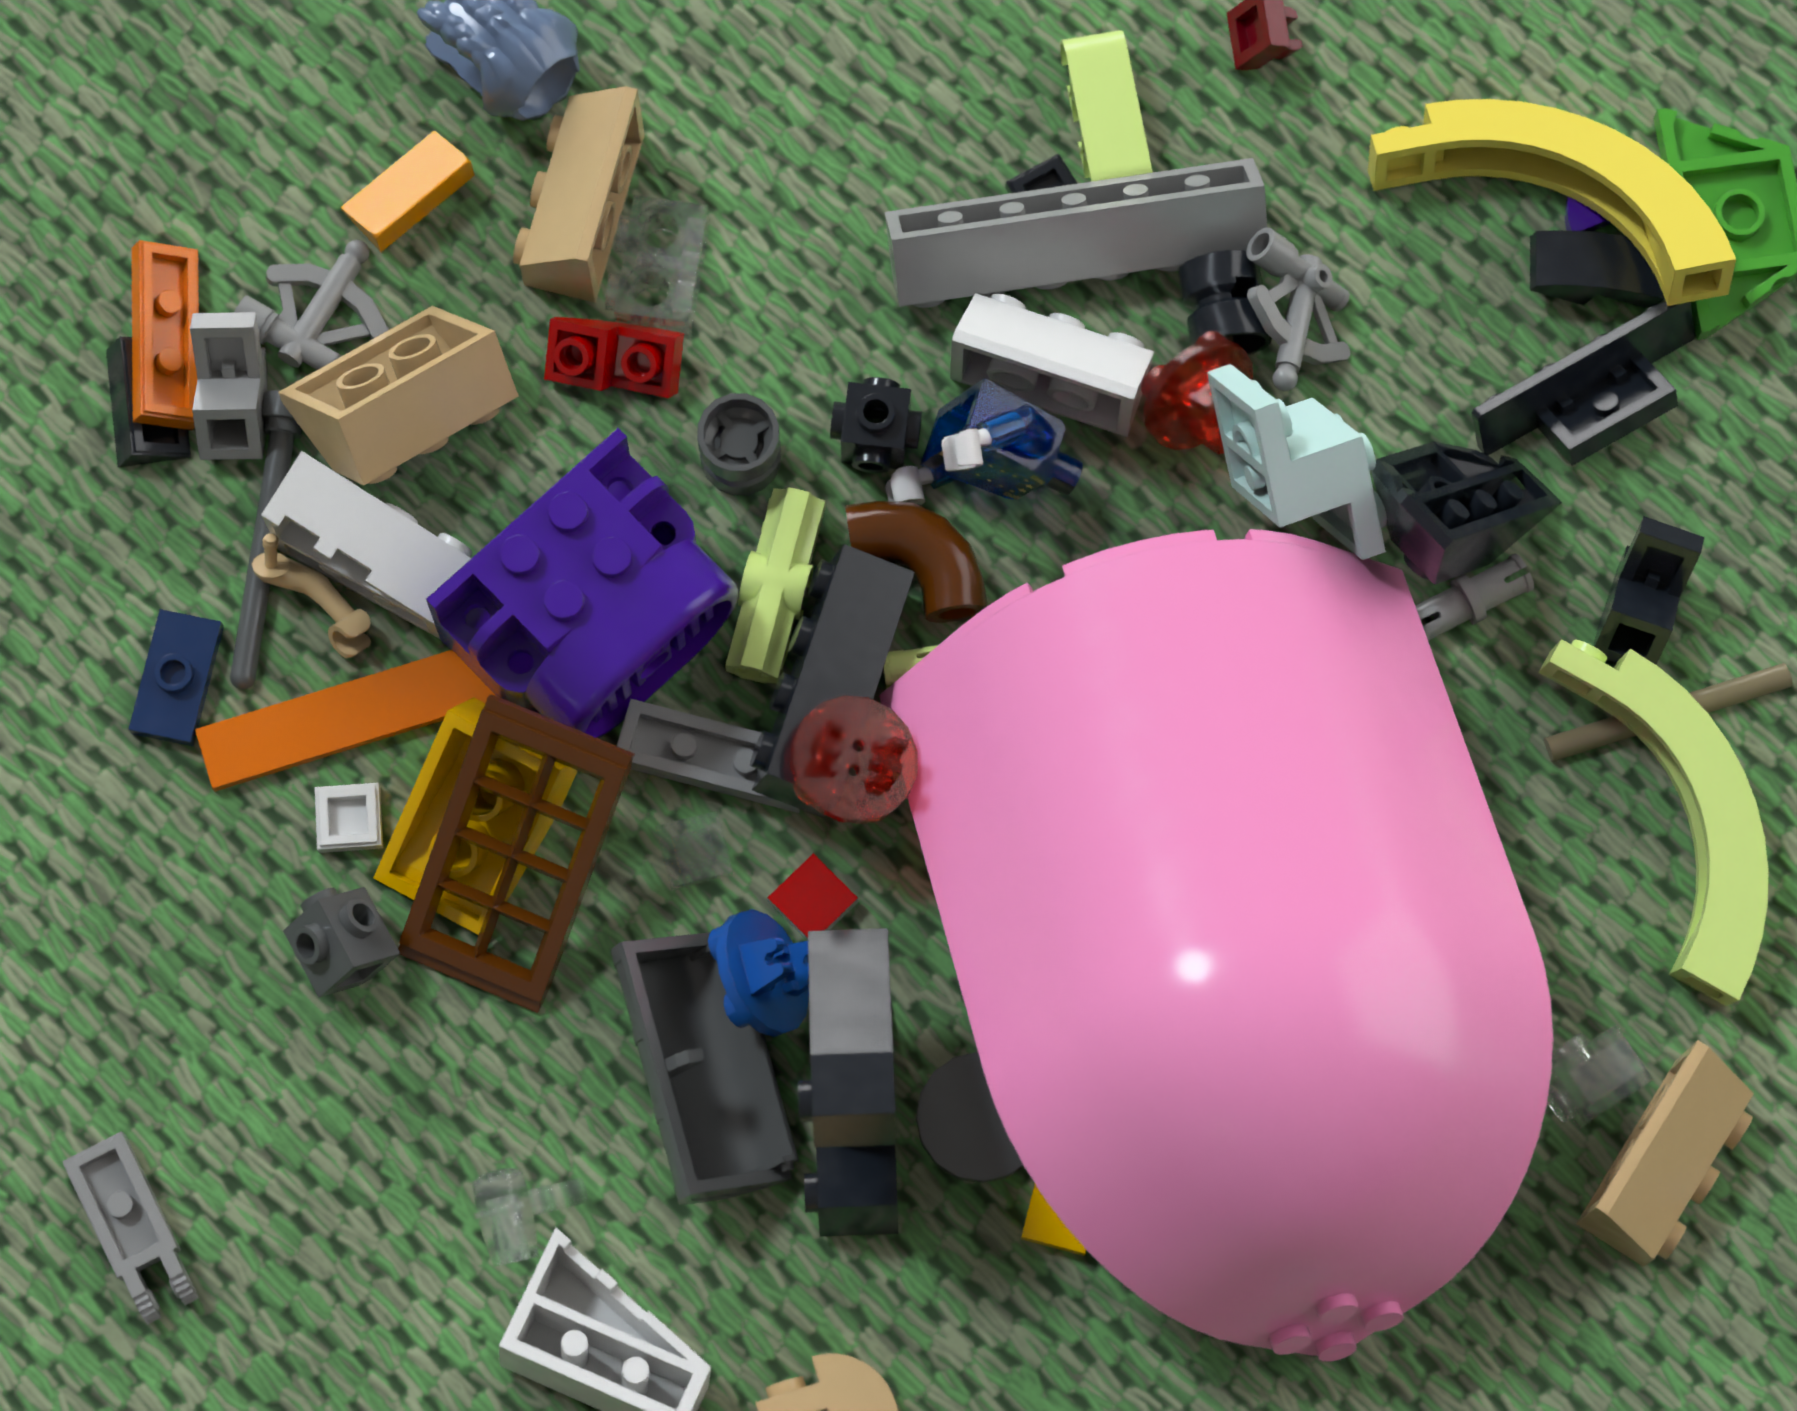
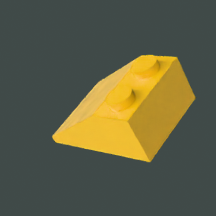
(491, 815)

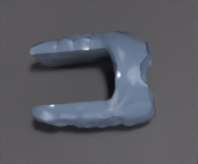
(506, 51)

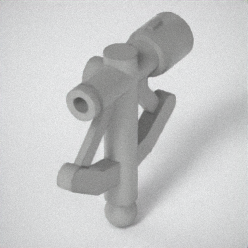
(1310, 290)
(303, 339)

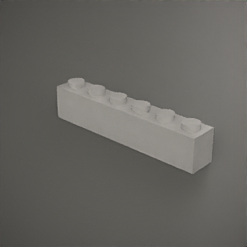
(1073, 232)

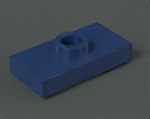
(176, 677)

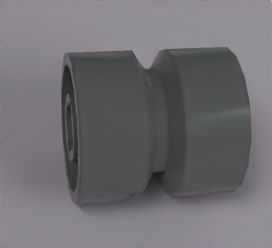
(739, 444)

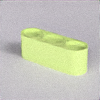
(1106, 106)

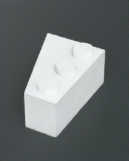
(361, 541)
(596, 1342)

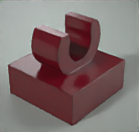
(1261, 33)

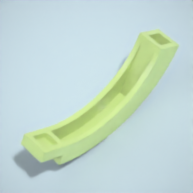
(1715, 797)

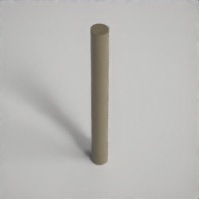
(1710, 698)

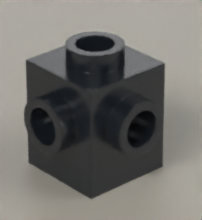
(875, 445)

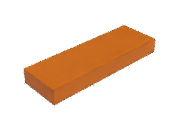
(162, 348)

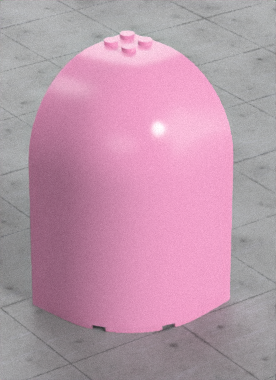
(1234, 929)

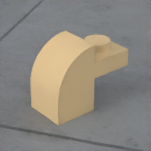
(842, 1386)

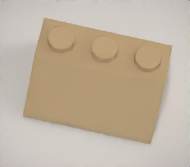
(581, 193)
(401, 394)
(1669, 1157)

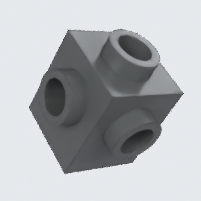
(340, 940)

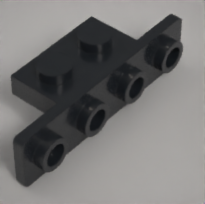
(1593, 391)

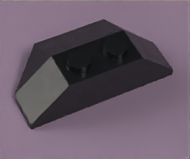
(1456, 507)

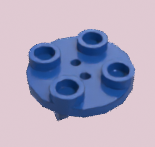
(761, 973)

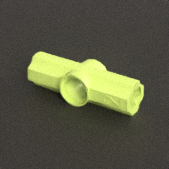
(775, 585)

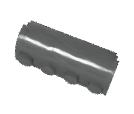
(704, 1074)

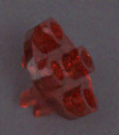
(1179, 395)
(825, 750)

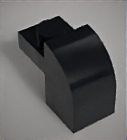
(1647, 591)

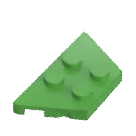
(1754, 199)

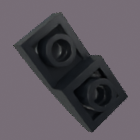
(1590, 264)

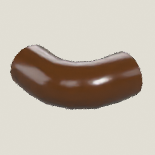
(929, 547)

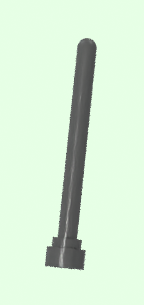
(282, 431)

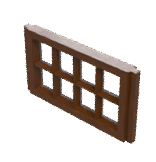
(554, 743)

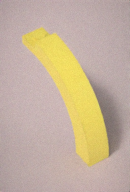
(1578, 160)

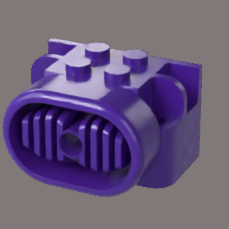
(587, 596)

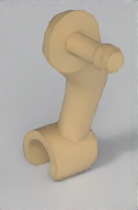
(278, 570)

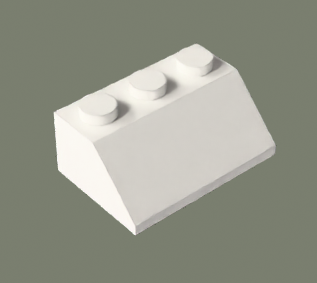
(1051, 361)

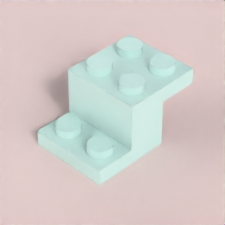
(1298, 462)

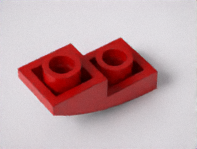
(613, 355)

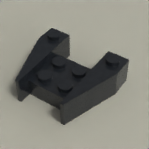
(851, 1084)

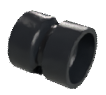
(1217, 292)

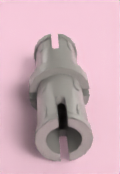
(1473, 596)

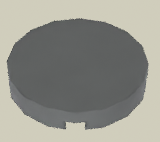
(962, 1124)

